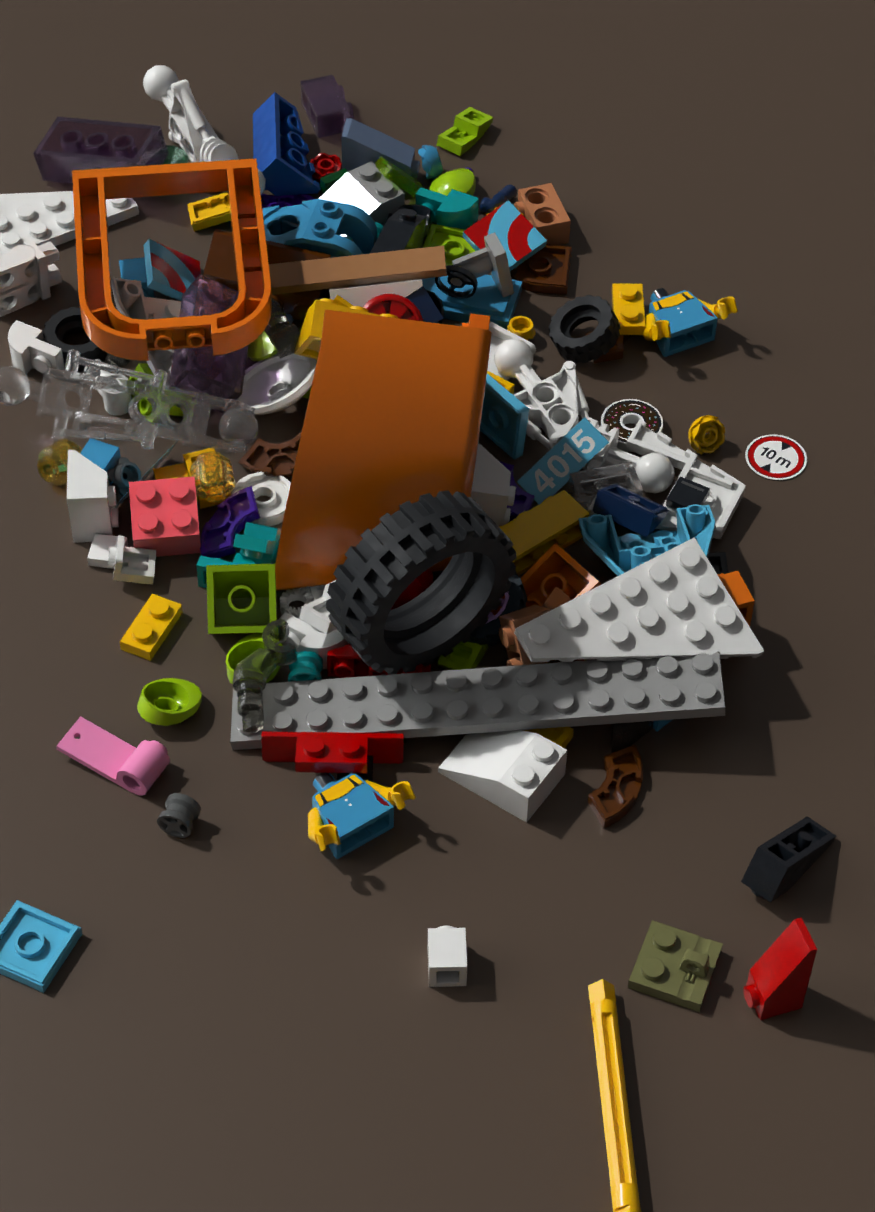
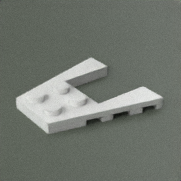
(724, 489)

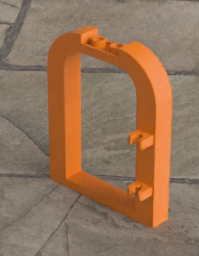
(135, 337)

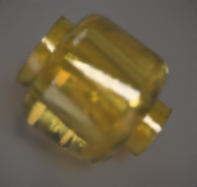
(54, 460)
(213, 476)

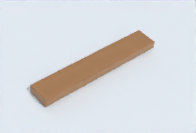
(357, 270)

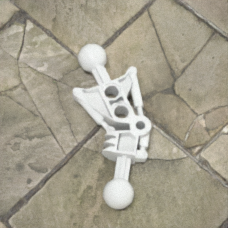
(186, 120)
(562, 405)

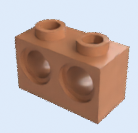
(545, 212)

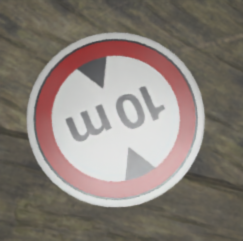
(776, 457)

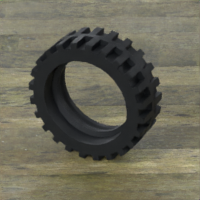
(399, 553)

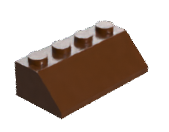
(222, 269)

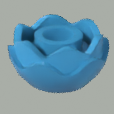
(430, 161)

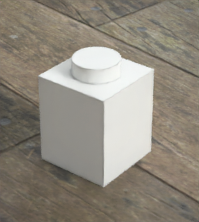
(447, 956)

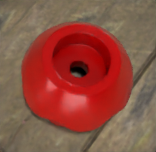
(325, 165)

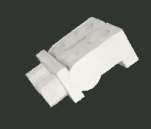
(26, 275)

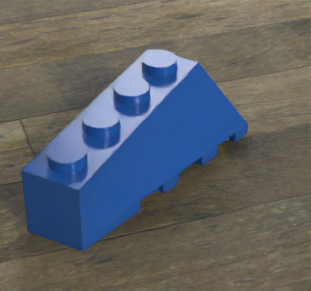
(281, 149)

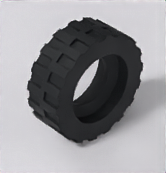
(67, 323)
(592, 345)

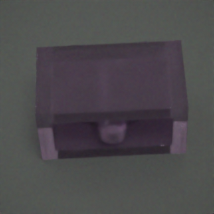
(325, 105)

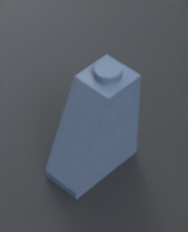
(365, 144)

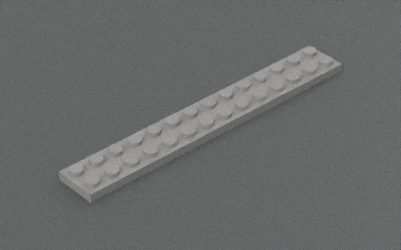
(493, 698)

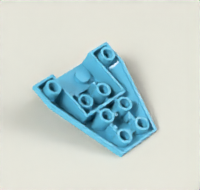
(633, 550)

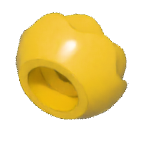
(712, 440)

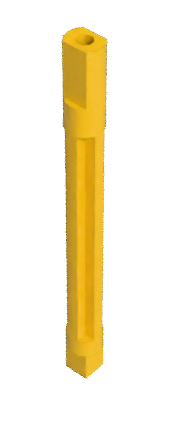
(614, 1098)

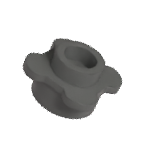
(129, 470)

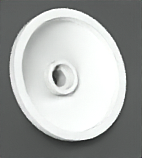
(277, 382)

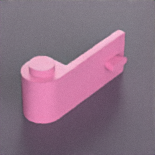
(113, 758)

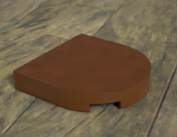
(545, 270)

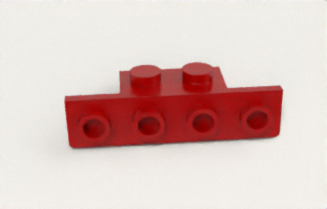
(332, 750)

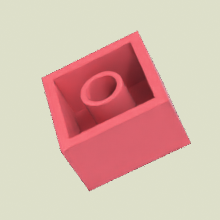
(165, 516)

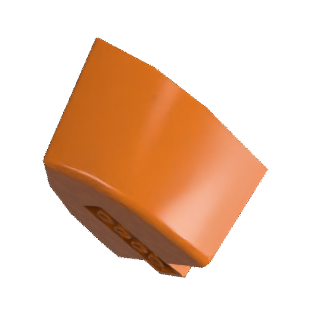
(383, 424)

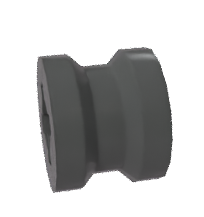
(179, 815)

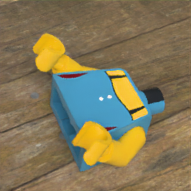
(683, 320)
(352, 811)

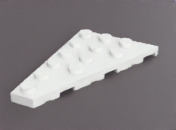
(49, 217)
(650, 612)

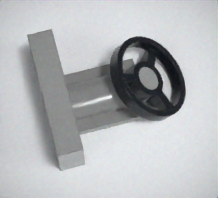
(476, 264)

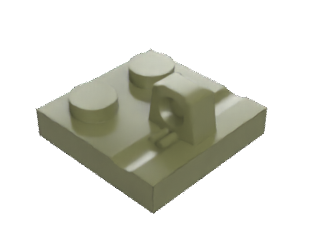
(675, 966)

